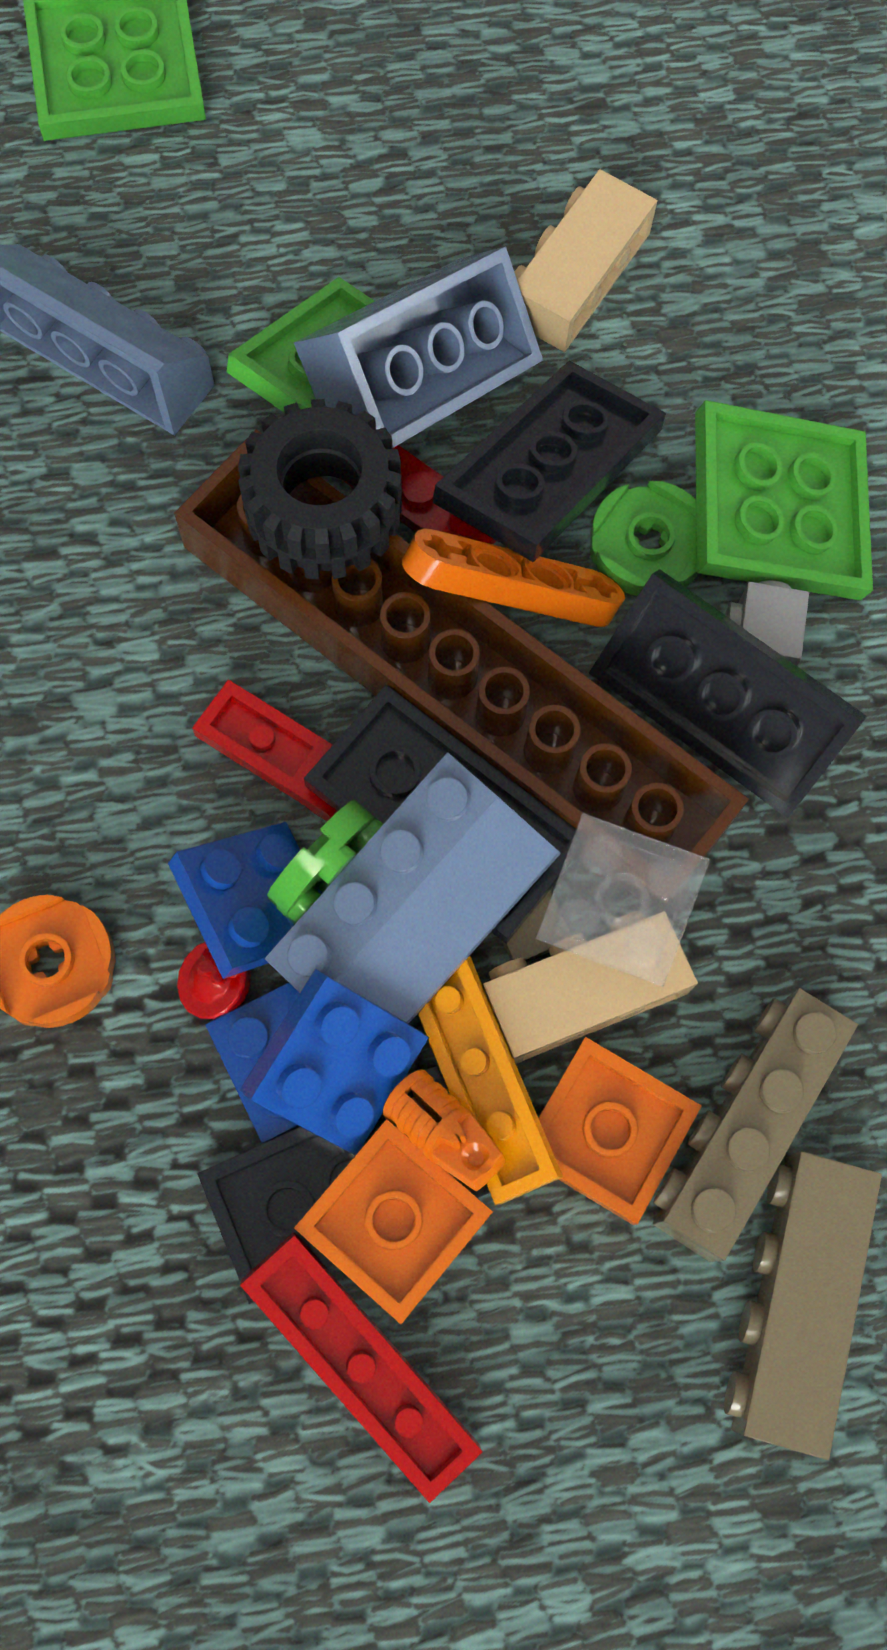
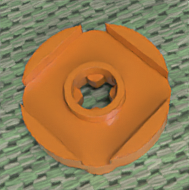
(80, 978)

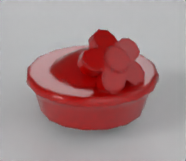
(203, 988)

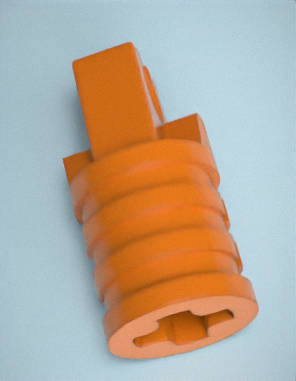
(443, 1129)

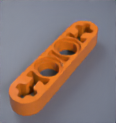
(510, 579)

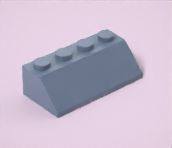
(101, 339)
(426, 346)
(418, 894)

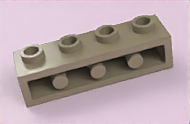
(754, 1126)

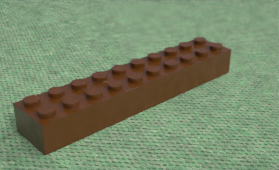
(470, 676)

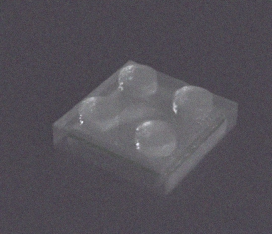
(623, 899)

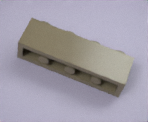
(804, 1304)

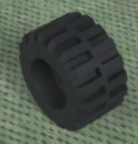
(314, 445)

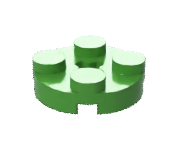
(641, 509)
(323, 861)

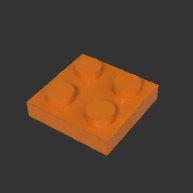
(614, 1129)
(393, 1221)

